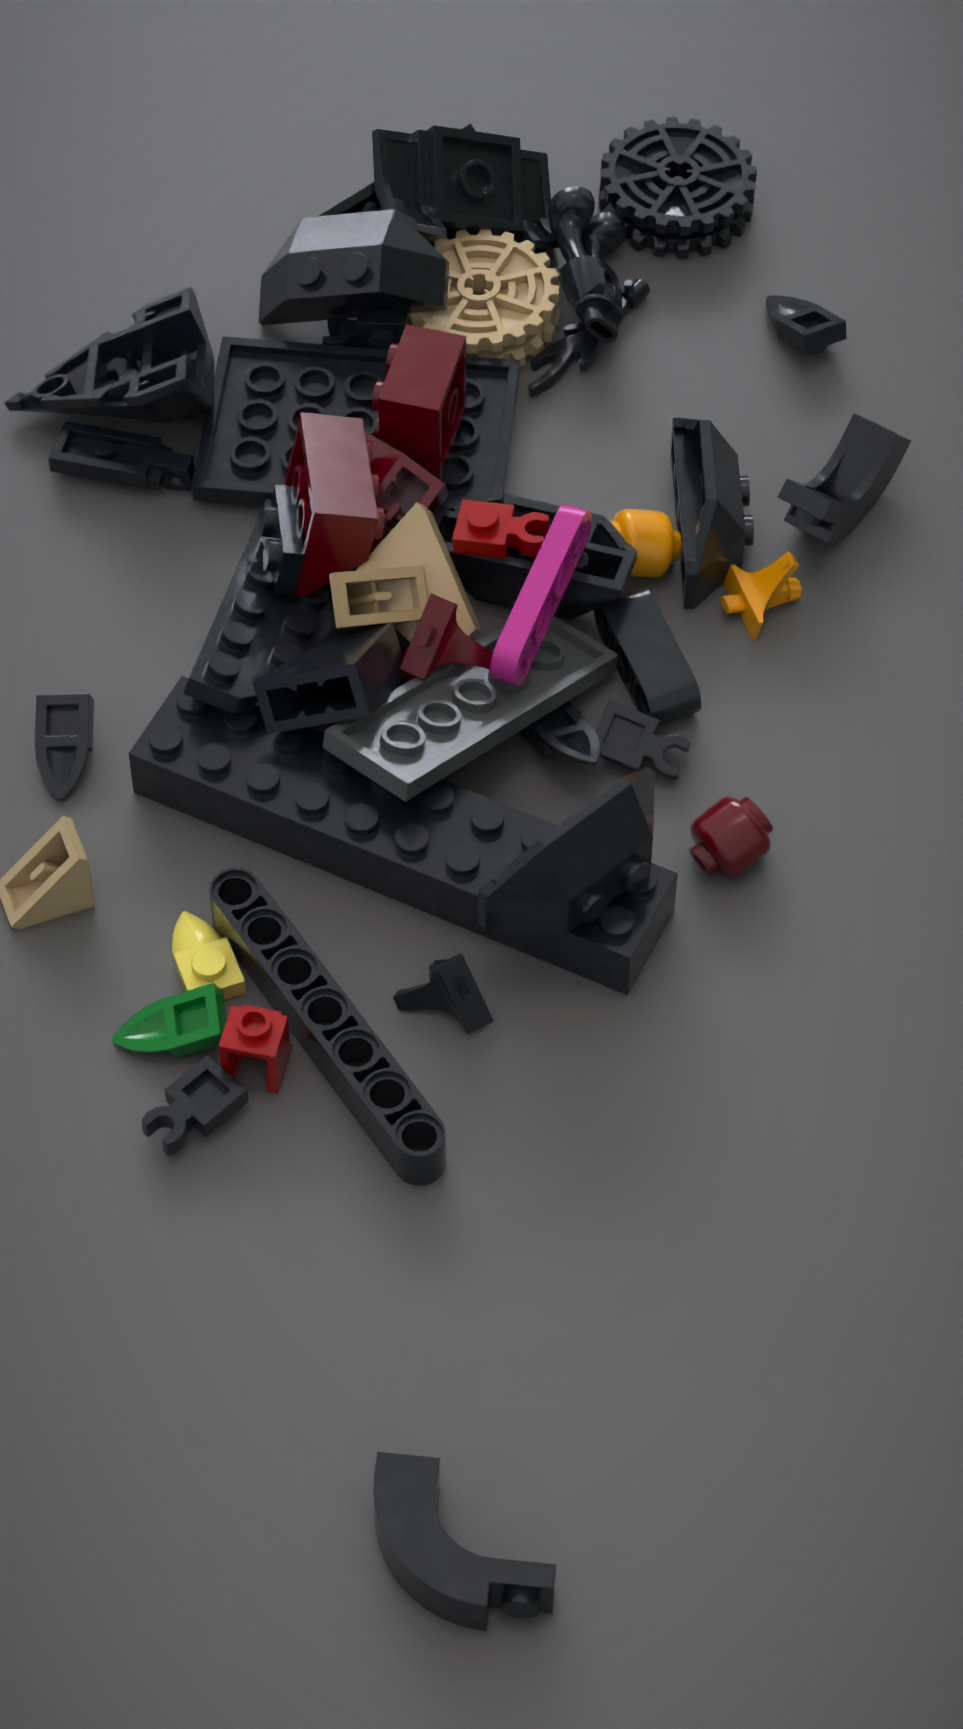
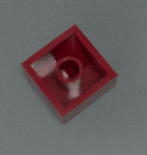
(422, 396)

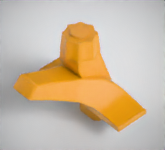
(757, 591)

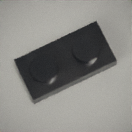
(284, 542)

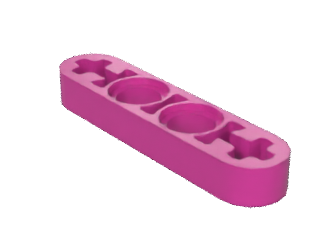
(540, 595)

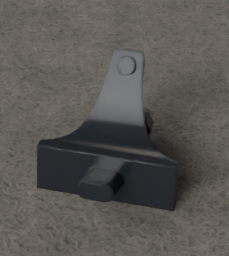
(450, 991)

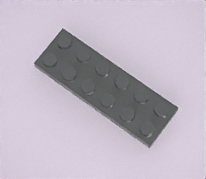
(461, 713)

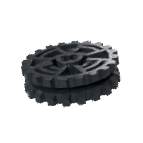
(678, 186)

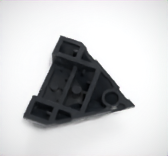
(145, 372)

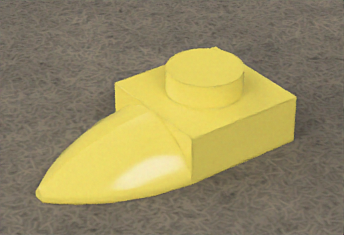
(205, 957)

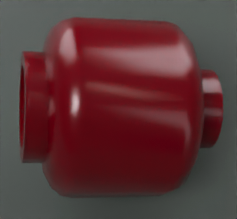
(730, 836)

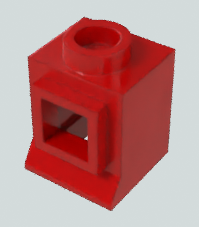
(259, 1035)

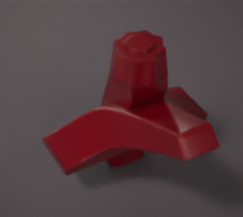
(441, 641)

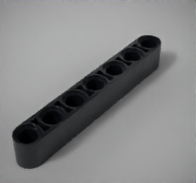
(330, 1045)

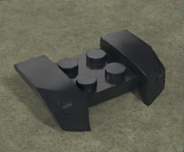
(463, 183)

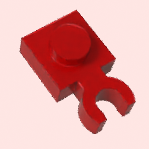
(492, 527)

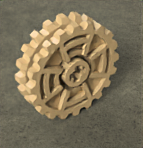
(496, 296)

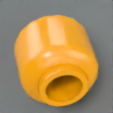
(652, 538)

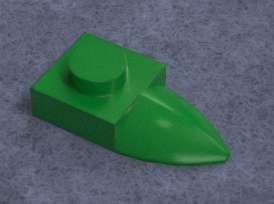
(176, 1023)

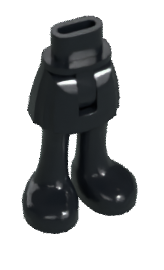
(585, 277)

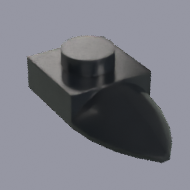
(805, 323)
(565, 734)
(63, 739)

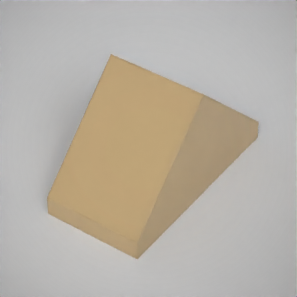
(378, 596)
(48, 879)

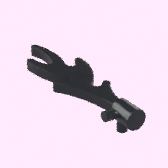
(579, 342)

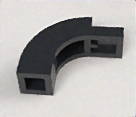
(848, 483)
(436, 1568)

